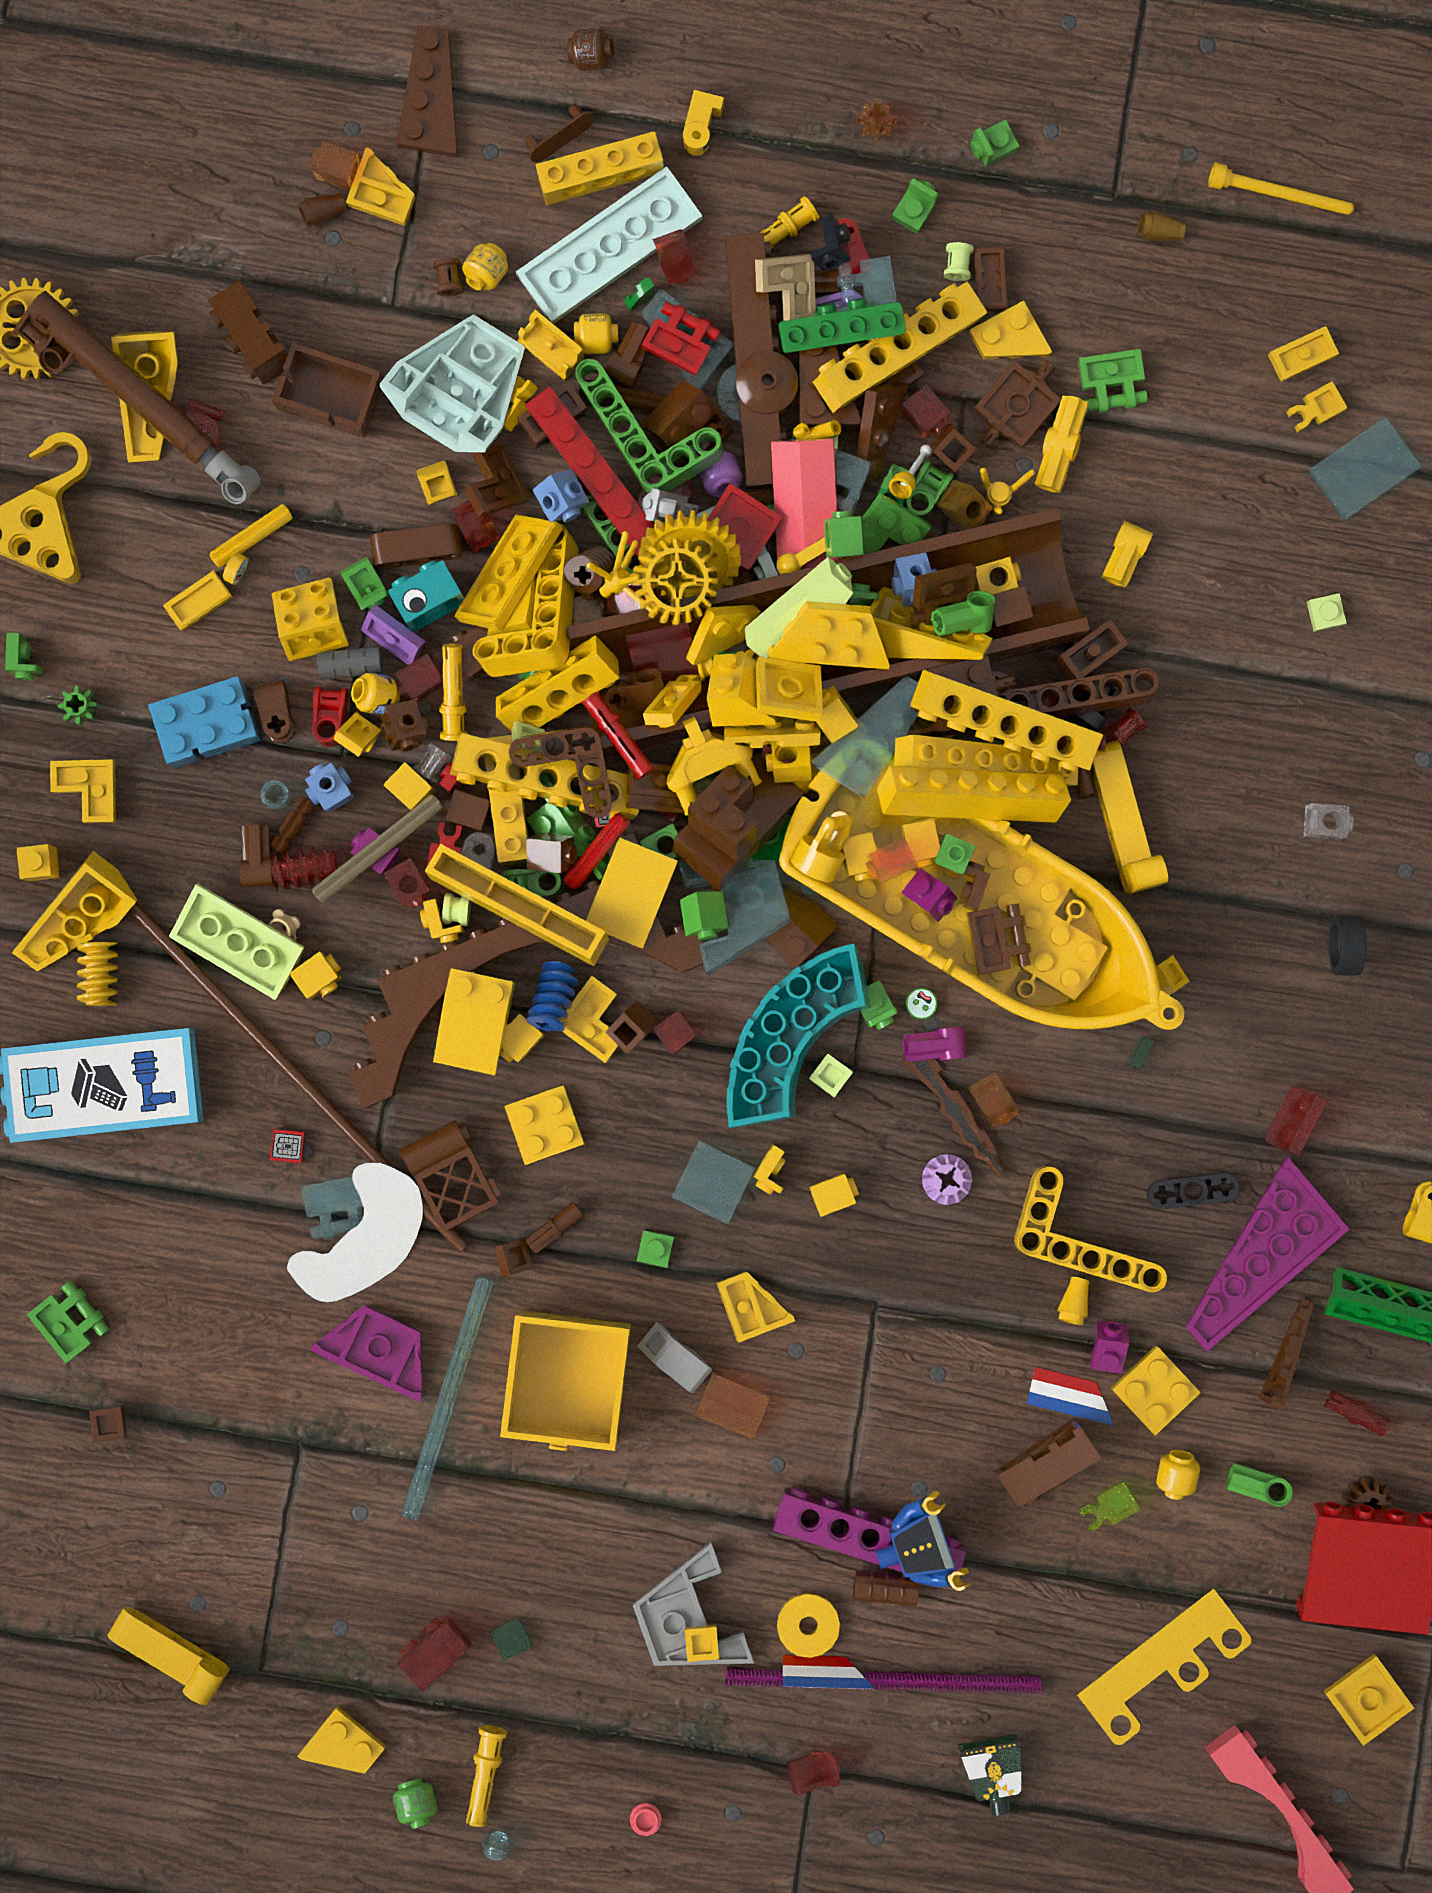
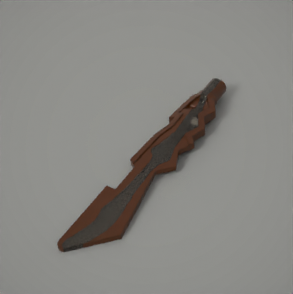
(956, 1109)

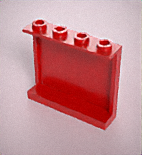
(1369, 1569)

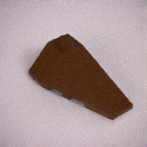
(803, 934)

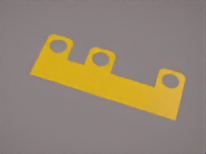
(1162, 1652)

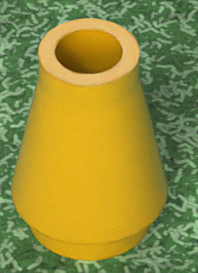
(1075, 1302)

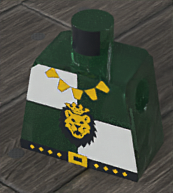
(994, 1770)

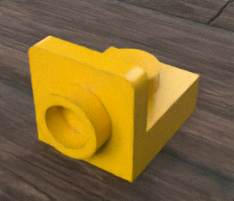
(357, 734)
(770, 1164)

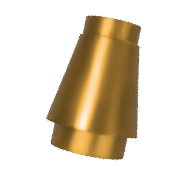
(1159, 227)

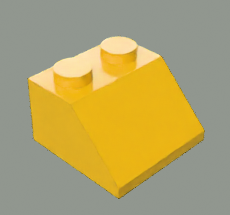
(734, 692)

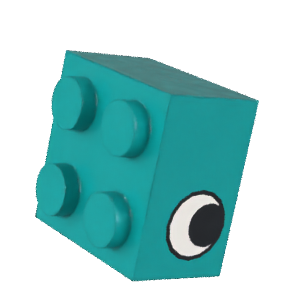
(426, 595)

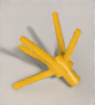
(619, 578)

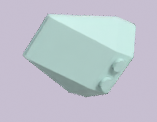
(457, 385)

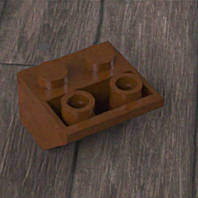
(683, 414)

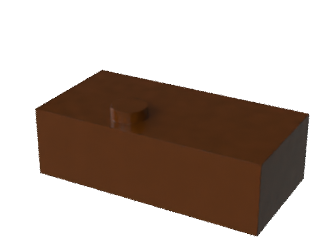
(771, 808)

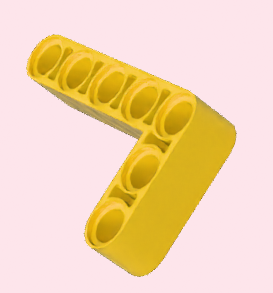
(548, 640)
(1123, 822)
(1076, 1248)

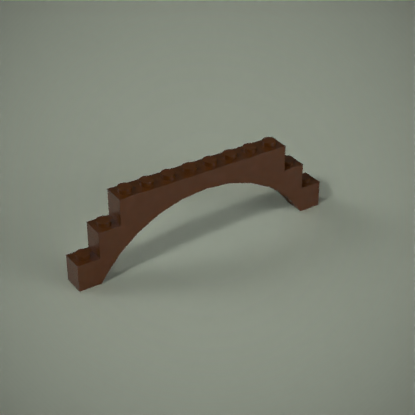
(419, 988)

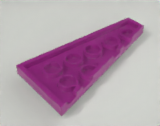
(1275, 1245)

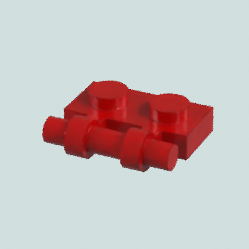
(676, 346)

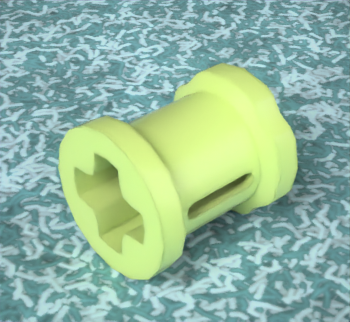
(958, 261)

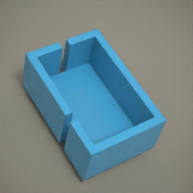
(205, 721)

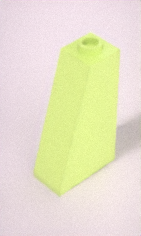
(823, 584)

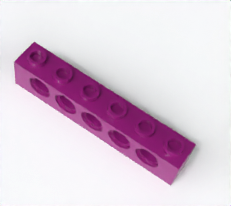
(789, 1522)

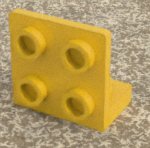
(308, 619)

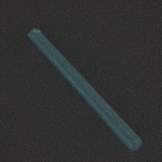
(447, 1398)

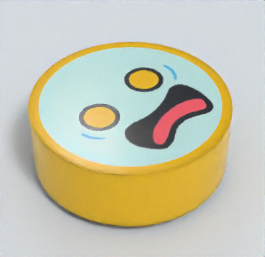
(235, 568)

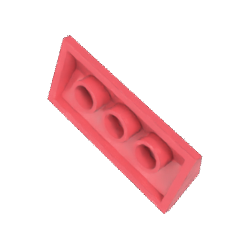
(803, 493)

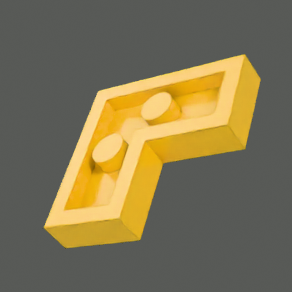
(96, 783)
(584, 1022)

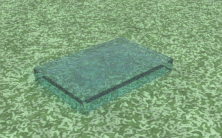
(1364, 468)

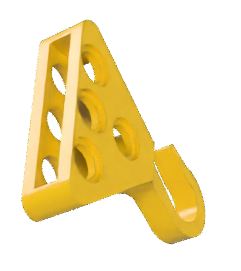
(46, 499)

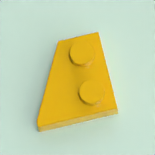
(1010, 335)
(751, 1307)

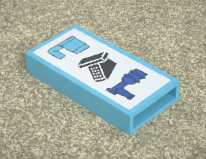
(101, 1085)

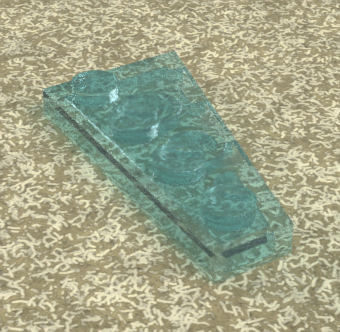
(865, 751)

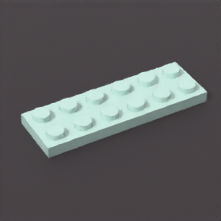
(608, 245)

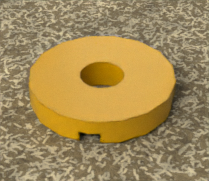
(811, 1643)

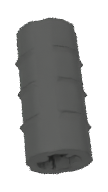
(349, 663)

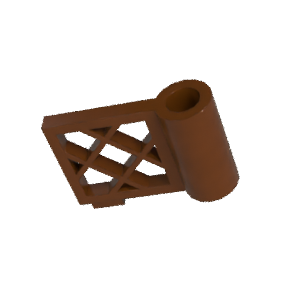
(439, 1151)

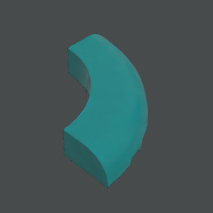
(785, 1030)

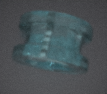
(282, 800)

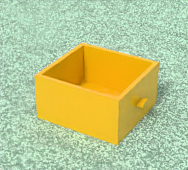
(565, 1380)

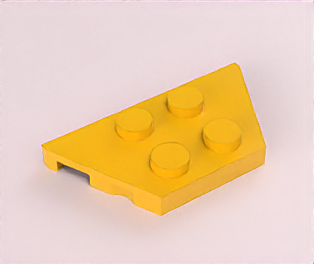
(832, 637)

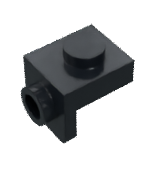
(836, 249)

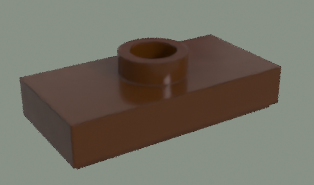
(991, 277)

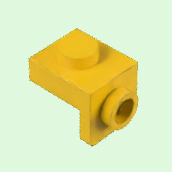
(432, 919)

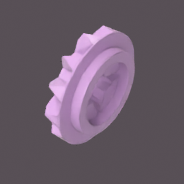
(932, 1182)

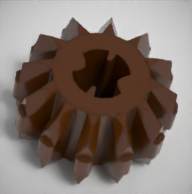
(1369, 1492)

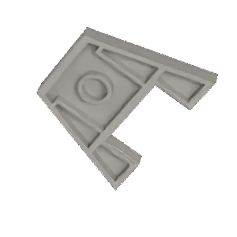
(675, 1605)

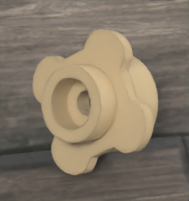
(290, 922)

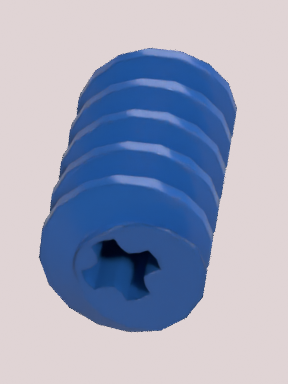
(552, 997)

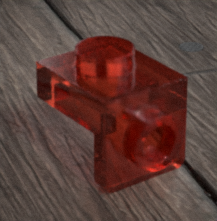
(813, 1772)

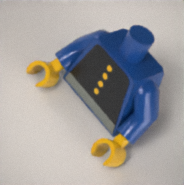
(922, 1546)

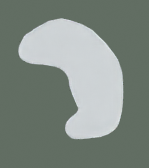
(374, 1246)

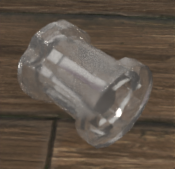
(432, 762)

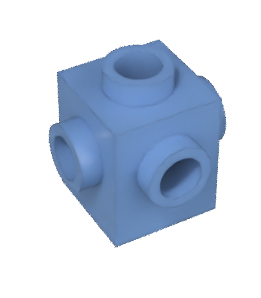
(561, 496)
(905, 571)
(337, 794)

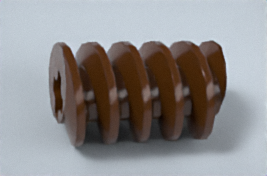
(583, 578)

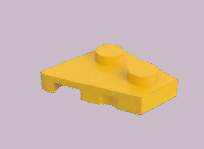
(379, 191)
(720, 630)
(343, 1744)

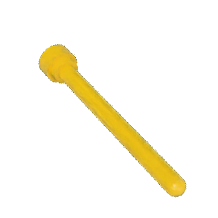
(1223, 177)

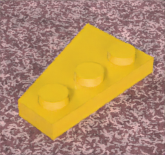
(783, 733)

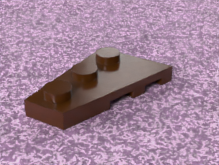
(878, 424)

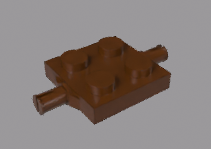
(1017, 404)
(973, 674)

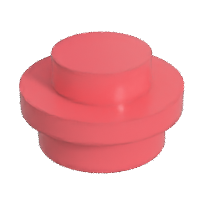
(645, 1819)

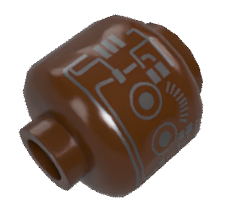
(590, 49)

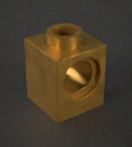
(964, 505)

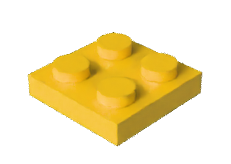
(789, 689)
(544, 1125)
(1155, 1390)
(1368, 1699)

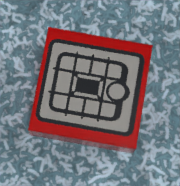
(287, 1146)

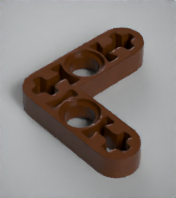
(582, 758)

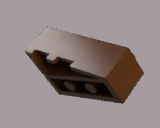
(248, 332)
(812, 406)
(1048, 1464)

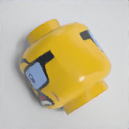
(374, 692)

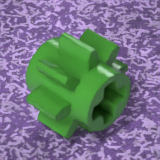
(73, 699)

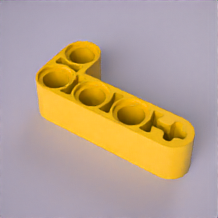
(170, 1654)

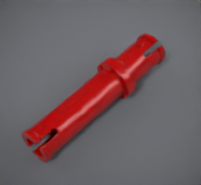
(596, 705)

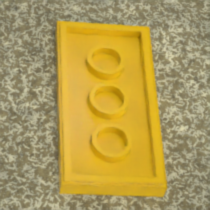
(508, 572)

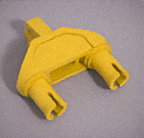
(703, 755)

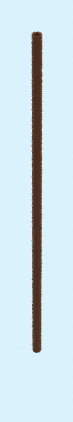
(278, 1057)

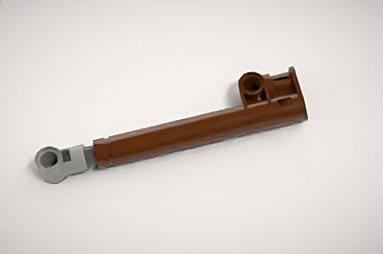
(62, 339)

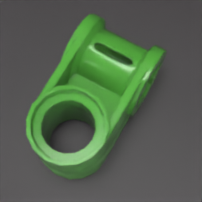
(929, 488)
(532, 881)

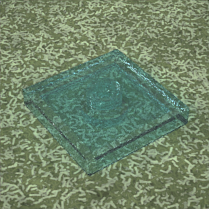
(713, 1182)

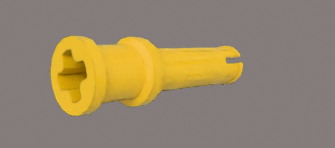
(790, 222)
(453, 705)
(487, 1761)

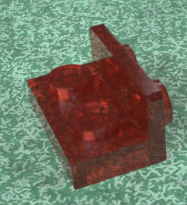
(1295, 1120)

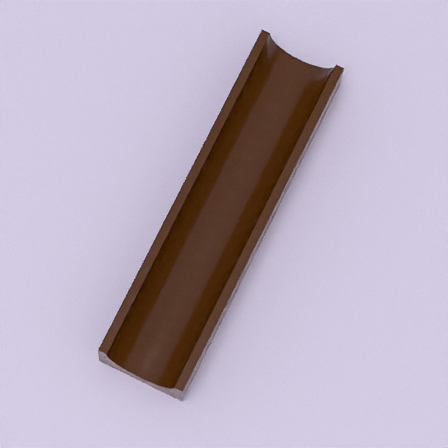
(1027, 539)

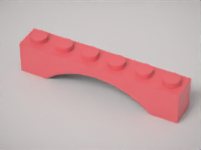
(1241, 1765)

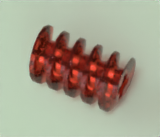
(303, 867)

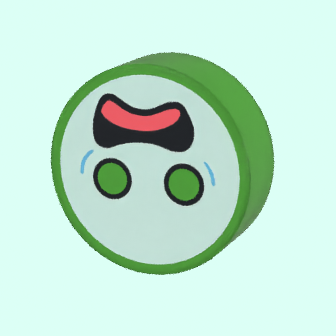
(921, 1003)

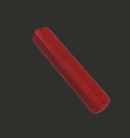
(596, 850)

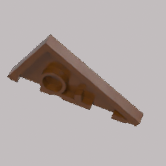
(1288, 1358)

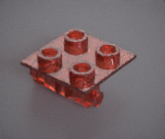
(664, 650)

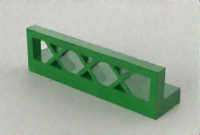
(1388, 1314)

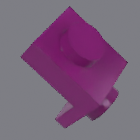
(930, 894)
(1110, 1347)

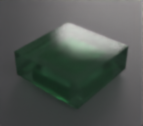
(1139, 1052)
(511, 1638)

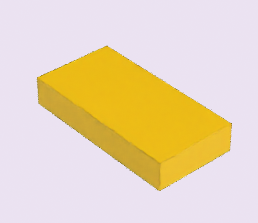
(197, 601)

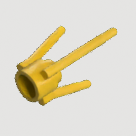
(1000, 493)

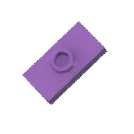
(392, 635)

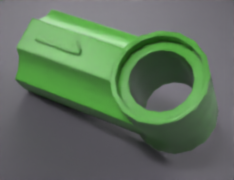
(970, 615)
(1257, 1484)

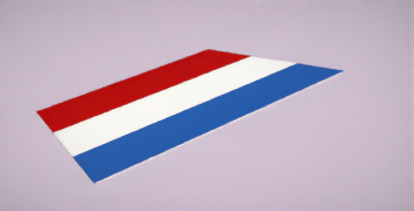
(1068, 1395)
(822, 1673)

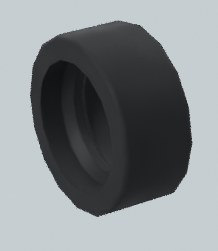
(1347, 945)

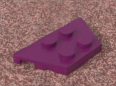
(378, 1350)

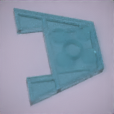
(753, 910)

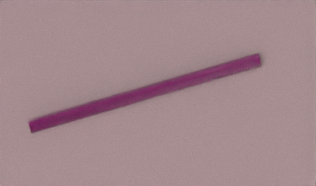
(903, 1680)

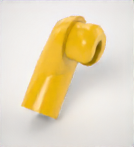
(822, 431)

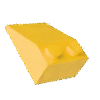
(473, 1021)

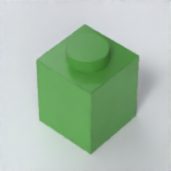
(704, 914)

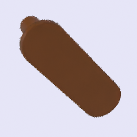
(550, 144)

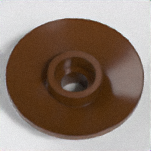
(765, 398)

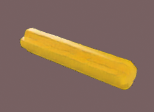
(251, 535)

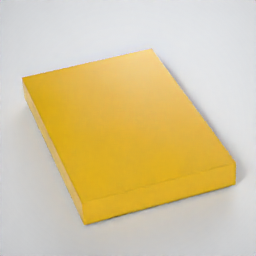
(631, 892)

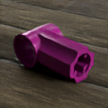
(942, 1044)

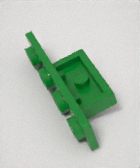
(842, 325)

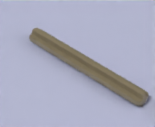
(377, 848)

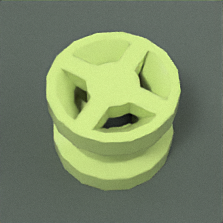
(456, 910)

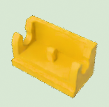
(550, 345)

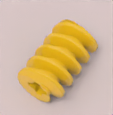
(97, 973)

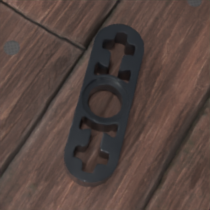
(1216, 1196)

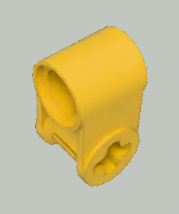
(1419, 1217)

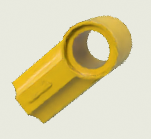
(1128, 548)

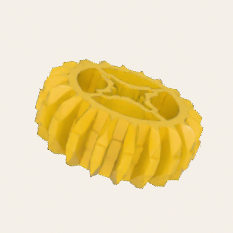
(675, 567)

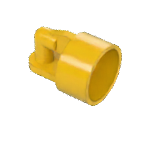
(822, 855)

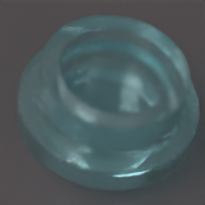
(497, 1845)

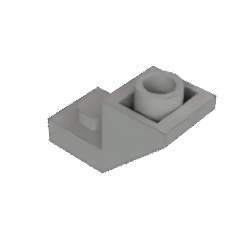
(674, 1358)

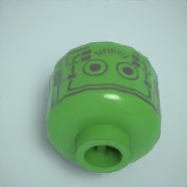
(415, 1803)

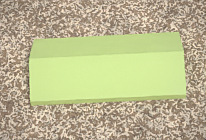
(237, 941)

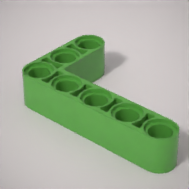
(635, 438)

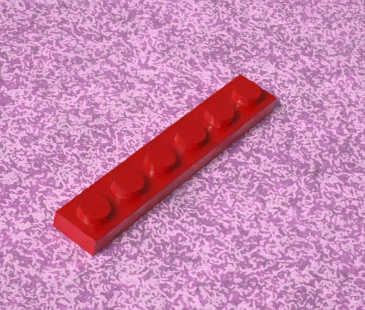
(589, 466)

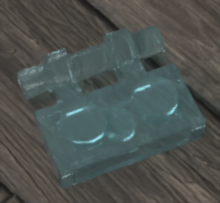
(876, 279)
(328, 1198)

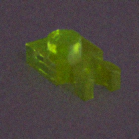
(1113, 1504)

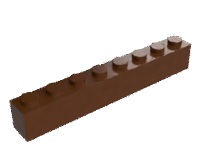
(752, 334)

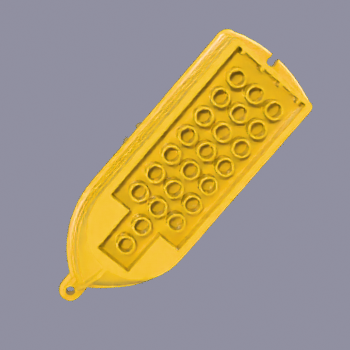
(1085, 946)

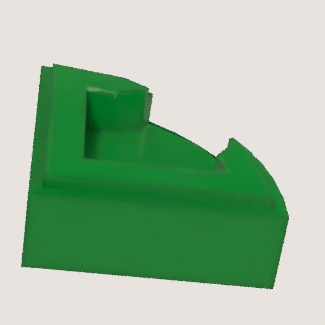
(645, 291)

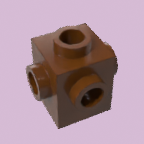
(403, 726)

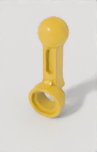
(793, 562)

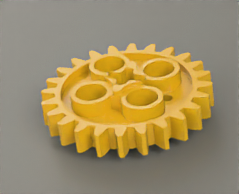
(23, 357)
(718, 544)

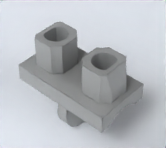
(659, 503)

